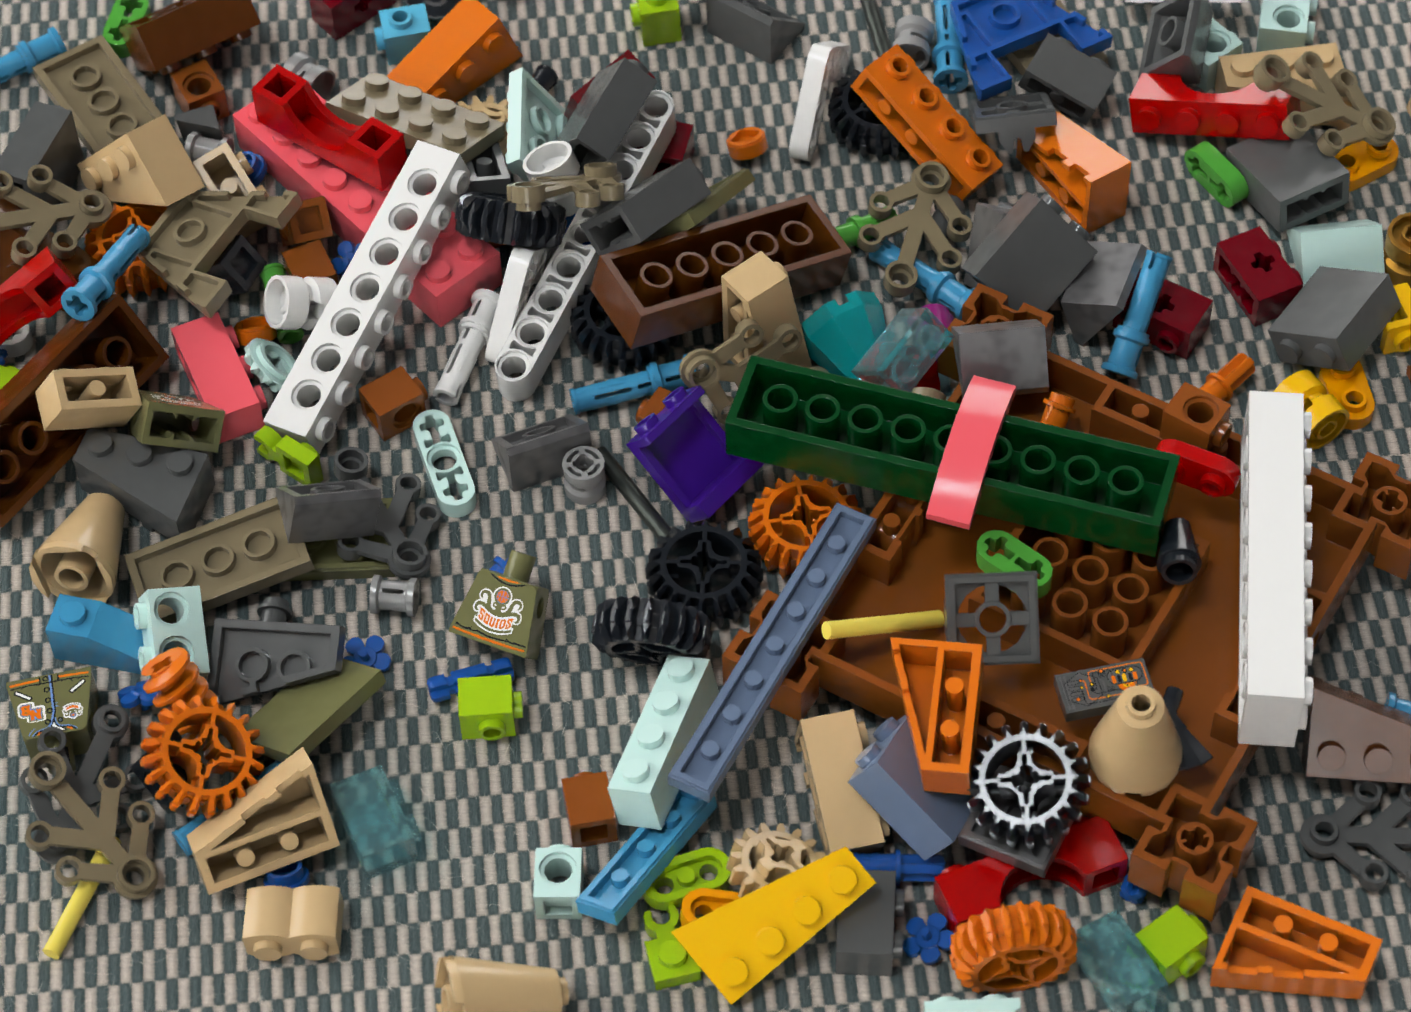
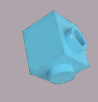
(401, 31)

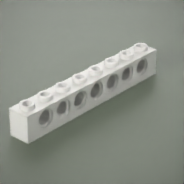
(368, 274)

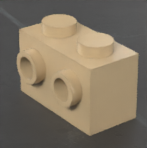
(228, 172)
(88, 398)

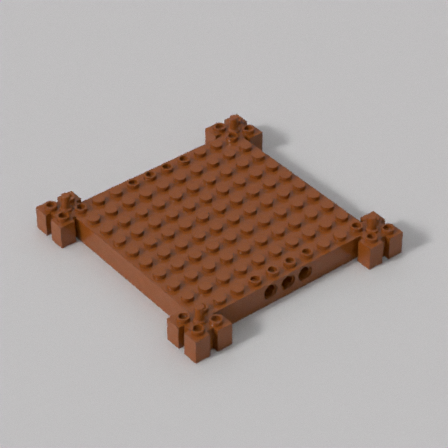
(1102, 612)

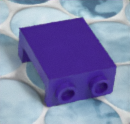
(688, 455)

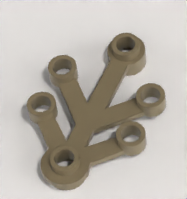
(1368, 123)
(597, 184)
(43, 215)
(917, 223)
(718, 370)
(96, 832)

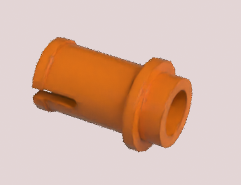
(1057, 409)

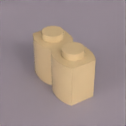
(293, 921)

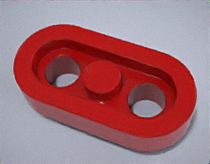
(1203, 469)

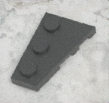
(270, 656)

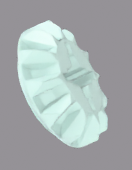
(268, 362)

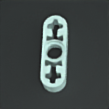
(439, 478)

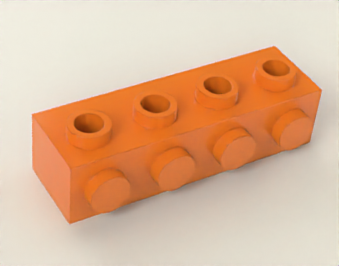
(925, 121)

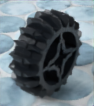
(860, 127)
(496, 220)
(607, 343)
(731, 574)
(650, 630)
(1044, 785)

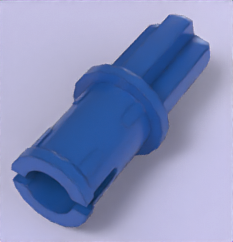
(907, 866)

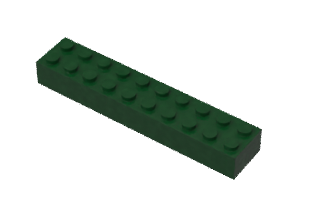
(898, 438)

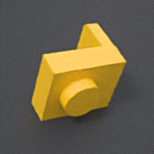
(1397, 333)

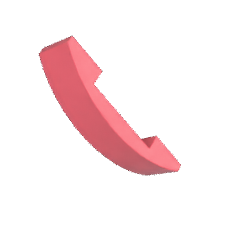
(969, 451)

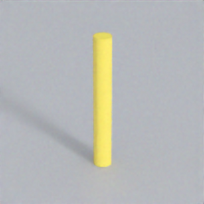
(882, 624)
(73, 912)

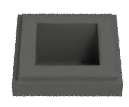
(200, 120)

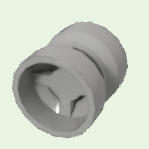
(915, 36)
(319, 76)
(584, 475)

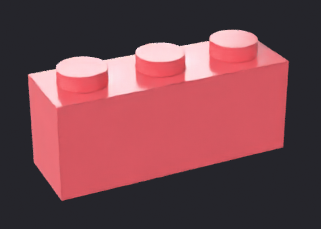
(219, 374)

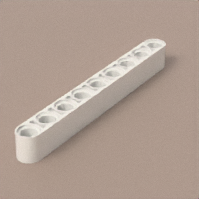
(578, 259)

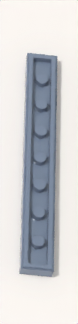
(771, 653)

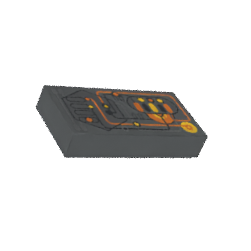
(1095, 689)

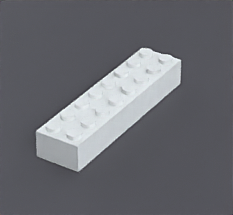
(1274, 570)

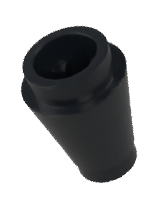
(1178, 553)

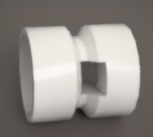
(554, 159)
(296, 301)

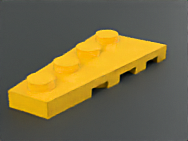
(763, 928)

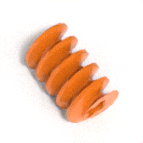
(176, 679)

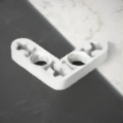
(825, 64)
(523, 270)

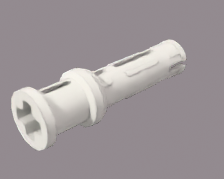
(474, 334)

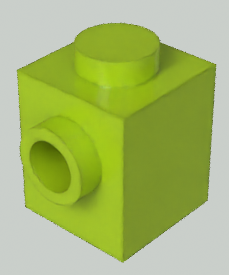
(657, 21)
(488, 707)
(1175, 943)

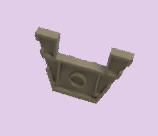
(197, 232)

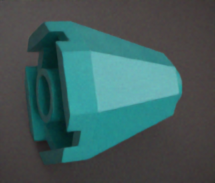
(844, 333)

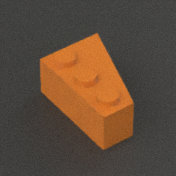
(458, 53)
(1079, 172)
(942, 707)
(1293, 951)

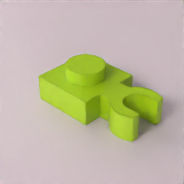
(294, 458)
(666, 956)

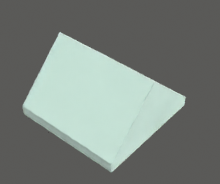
(1337, 245)

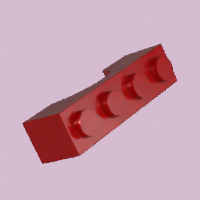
(1169, 107)
(293, 110)
(33, 292)
(1085, 861)

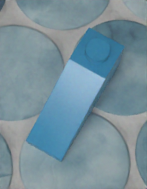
(94, 634)

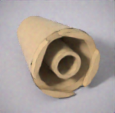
(82, 551)
(1136, 744)
(498, 986)

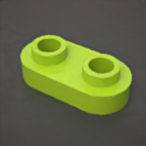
(685, 874)

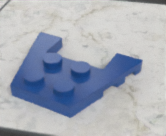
(1003, 26)

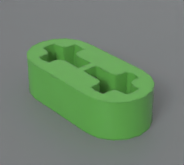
(118, 18)
(1216, 174)
(1016, 558)

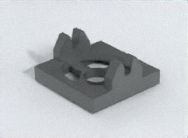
(1013, 117)
(1024, 585)

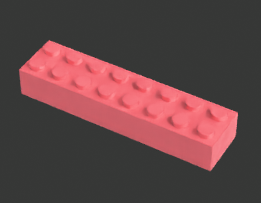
(456, 263)

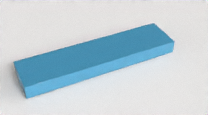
(642, 860)

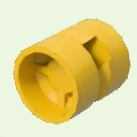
(1328, 414)

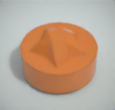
(747, 143)
(254, 328)

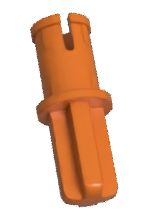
(1229, 377)

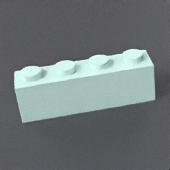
(663, 730)

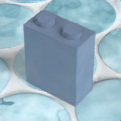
(893, 787)

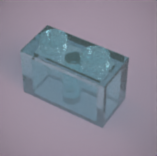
(904, 350)
(374, 821)
(1120, 966)

